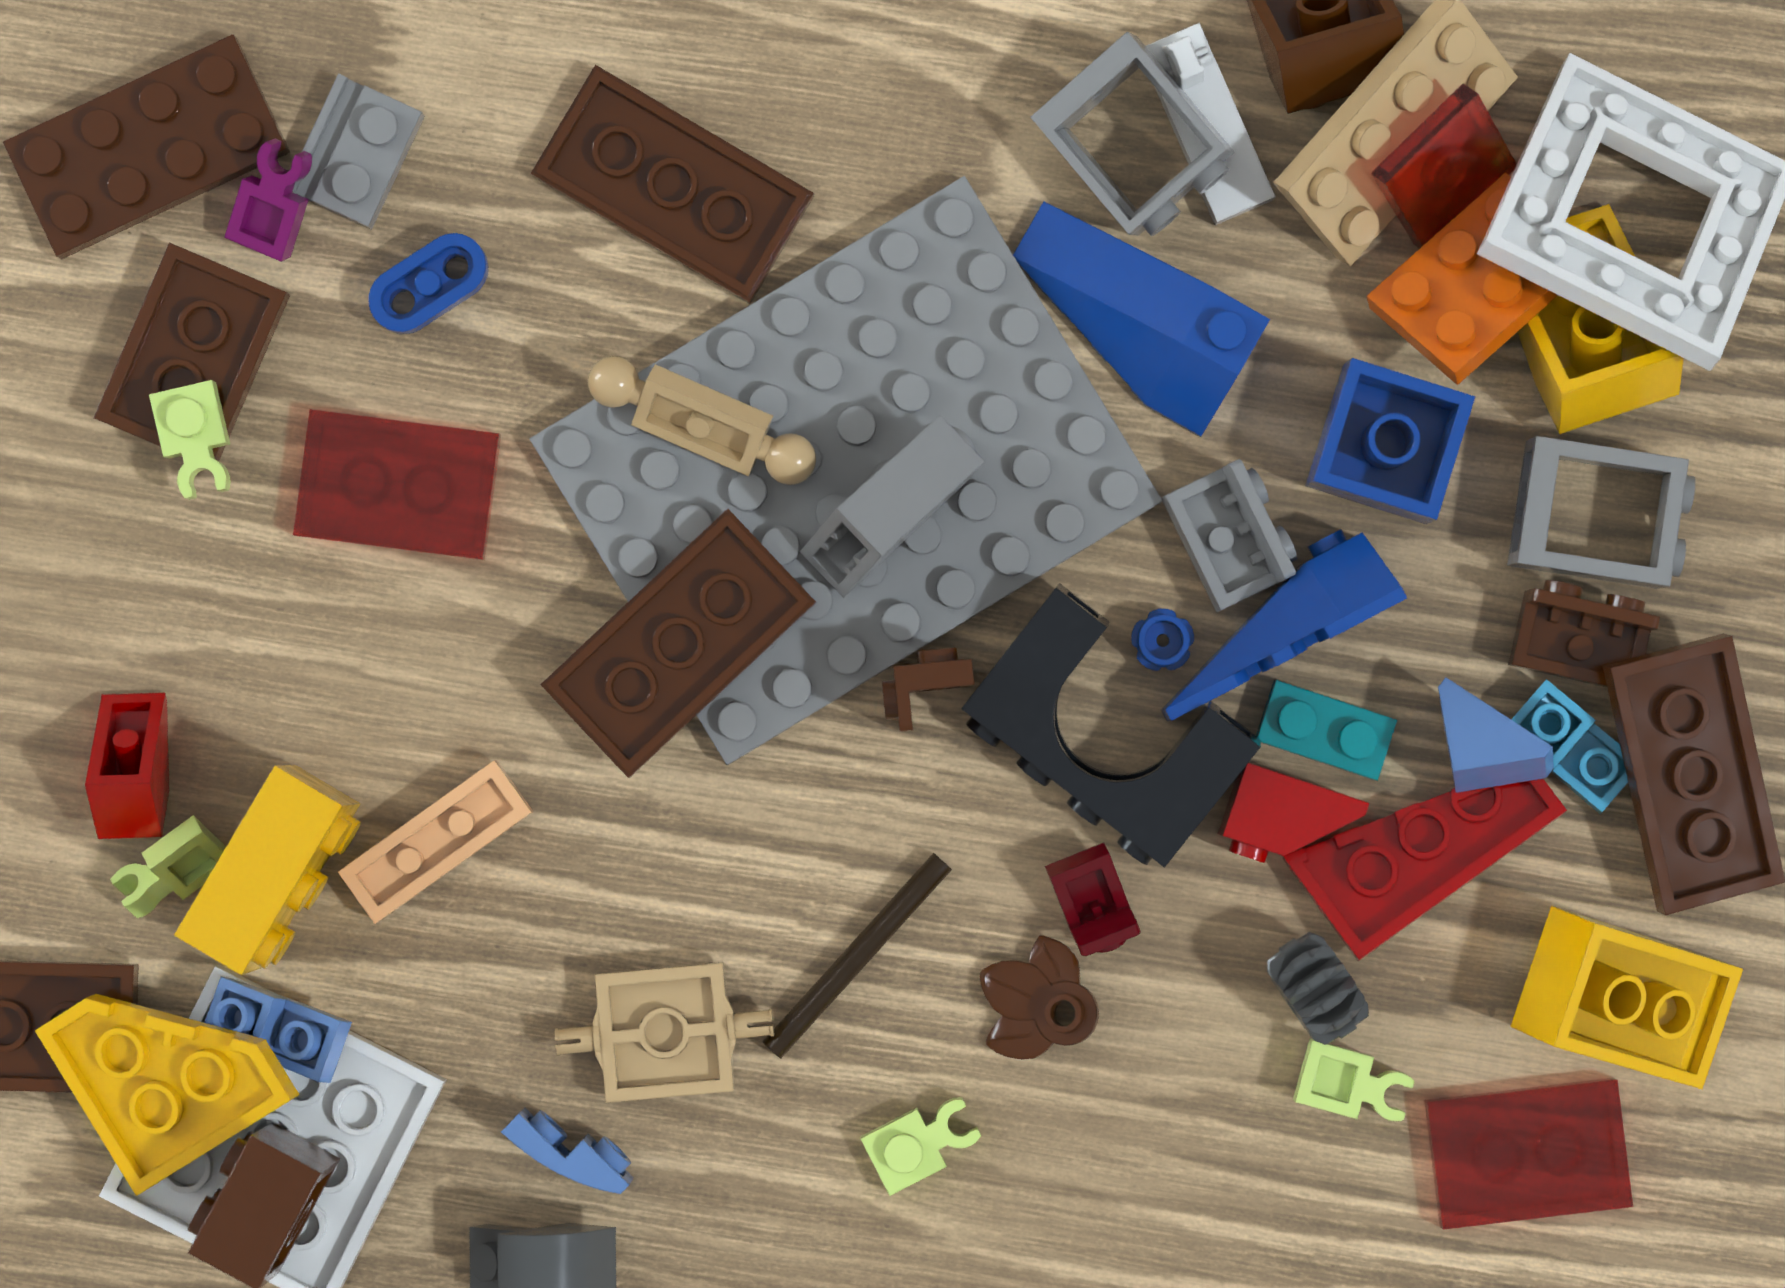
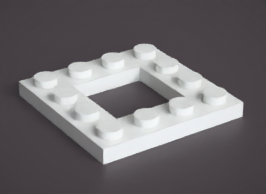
(1533, 240)

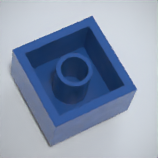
(1390, 441)

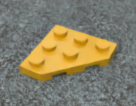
(162, 1082)

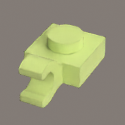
(174, 863)

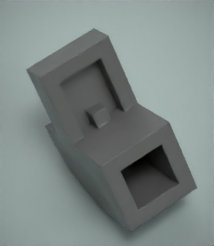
(543, 1256)

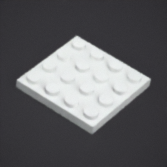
(362, 1116)

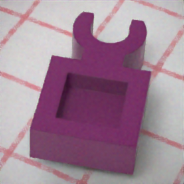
(266, 209)

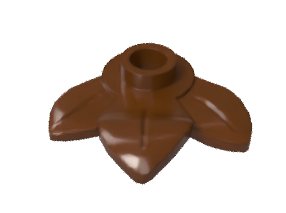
(1029, 997)

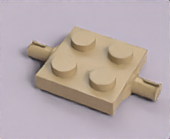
(664, 1032)

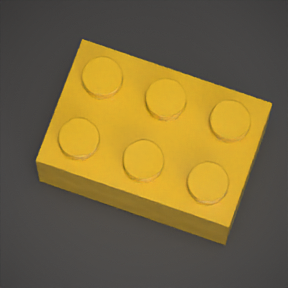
(270, 870)

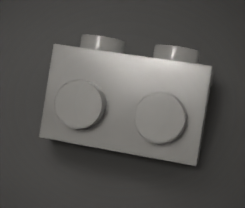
(1231, 534)

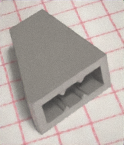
(892, 505)

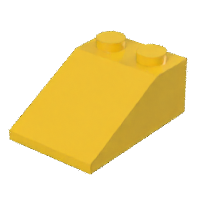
(1589, 364)
(1626, 998)

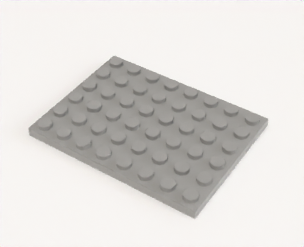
(859, 363)

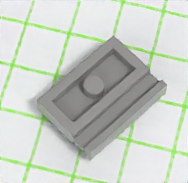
(357, 150)

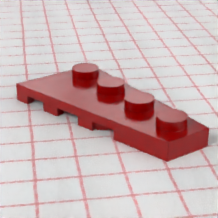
(1407, 863)

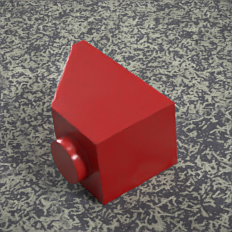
(129, 766)
(1282, 813)

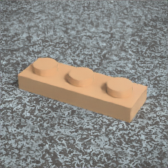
(435, 841)

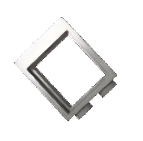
(1089, 90)
(1536, 501)

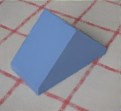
(1486, 745)

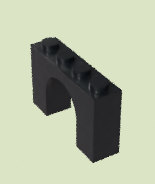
(1149, 807)

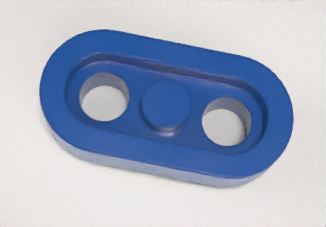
(427, 280)

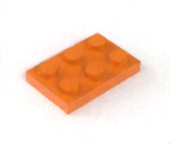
(1455, 301)

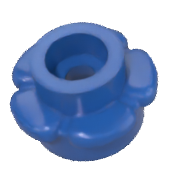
(1145, 639)

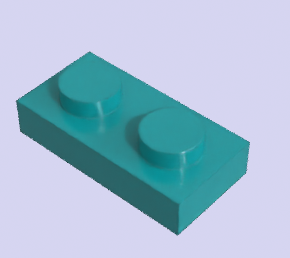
(1326, 730)

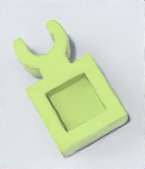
(190, 426)
(1341, 1079)
(909, 1147)

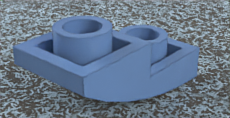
(298, 1034)
(589, 1162)

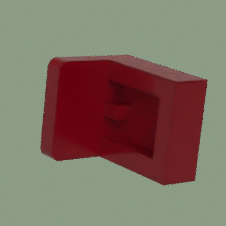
(1093, 900)

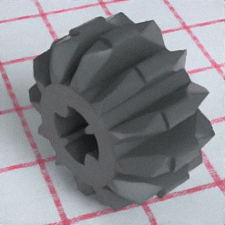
(1317, 988)

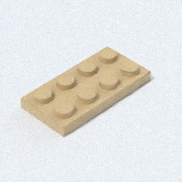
(1332, 174)

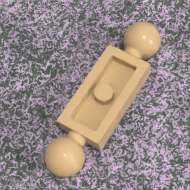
(701, 420)

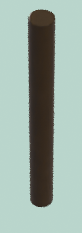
(857, 955)

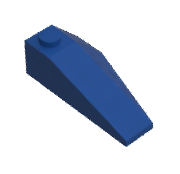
(1151, 322)
(1324, 598)

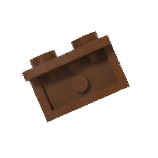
(1578, 636)
(936, 671)

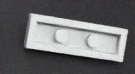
(1195, 70)

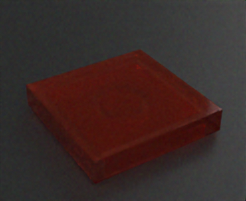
(1443, 165)

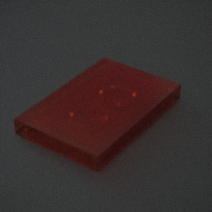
(397, 484)
(1528, 1153)

